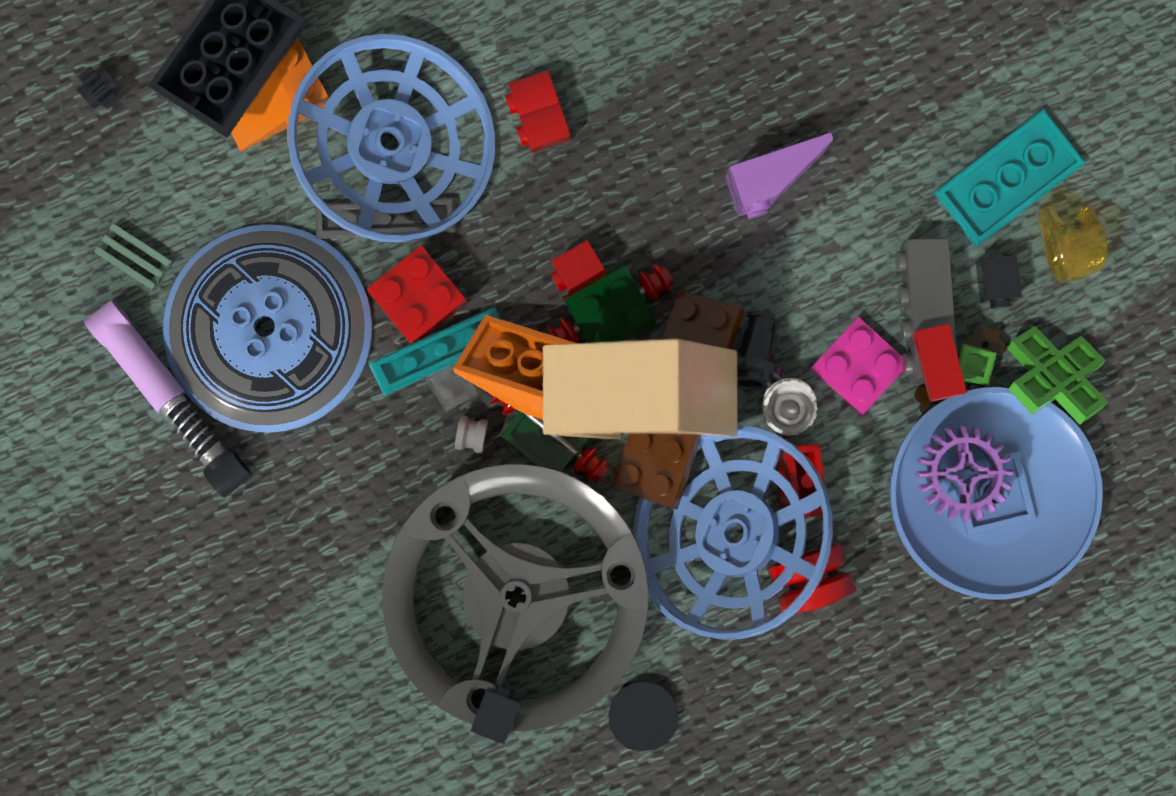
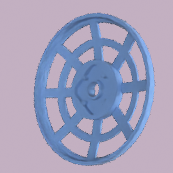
(401, 121)
(752, 551)

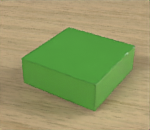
(976, 364)

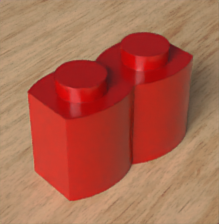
(538, 112)

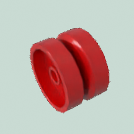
(829, 588)

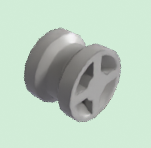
(471, 434)

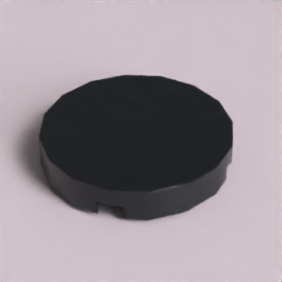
(643, 716)

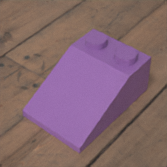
(764, 179)

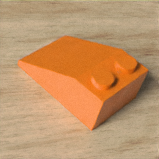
(271, 107)
(507, 363)

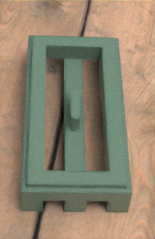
(108, 240)

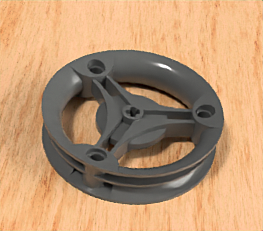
(503, 570)

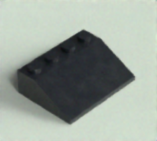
(226, 59)

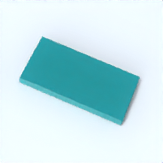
(1009, 177)

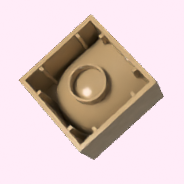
(639, 389)

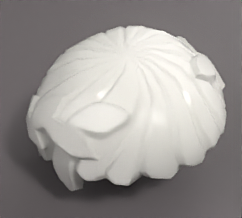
(789, 406)

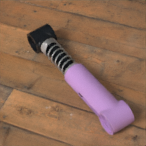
(117, 334)

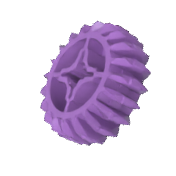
(965, 489)

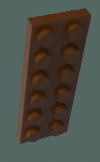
(660, 463)

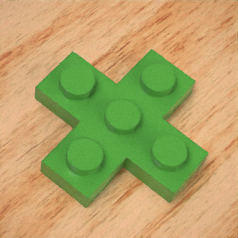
(1057, 375)

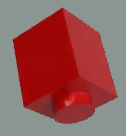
(576, 267)

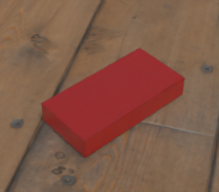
(939, 363)

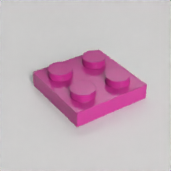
(859, 366)

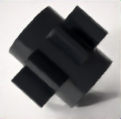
(98, 88)

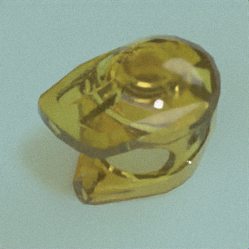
(1073, 253)

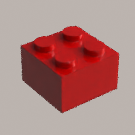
(417, 295)

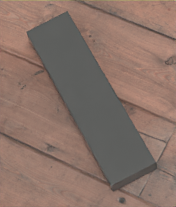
(382, 221)

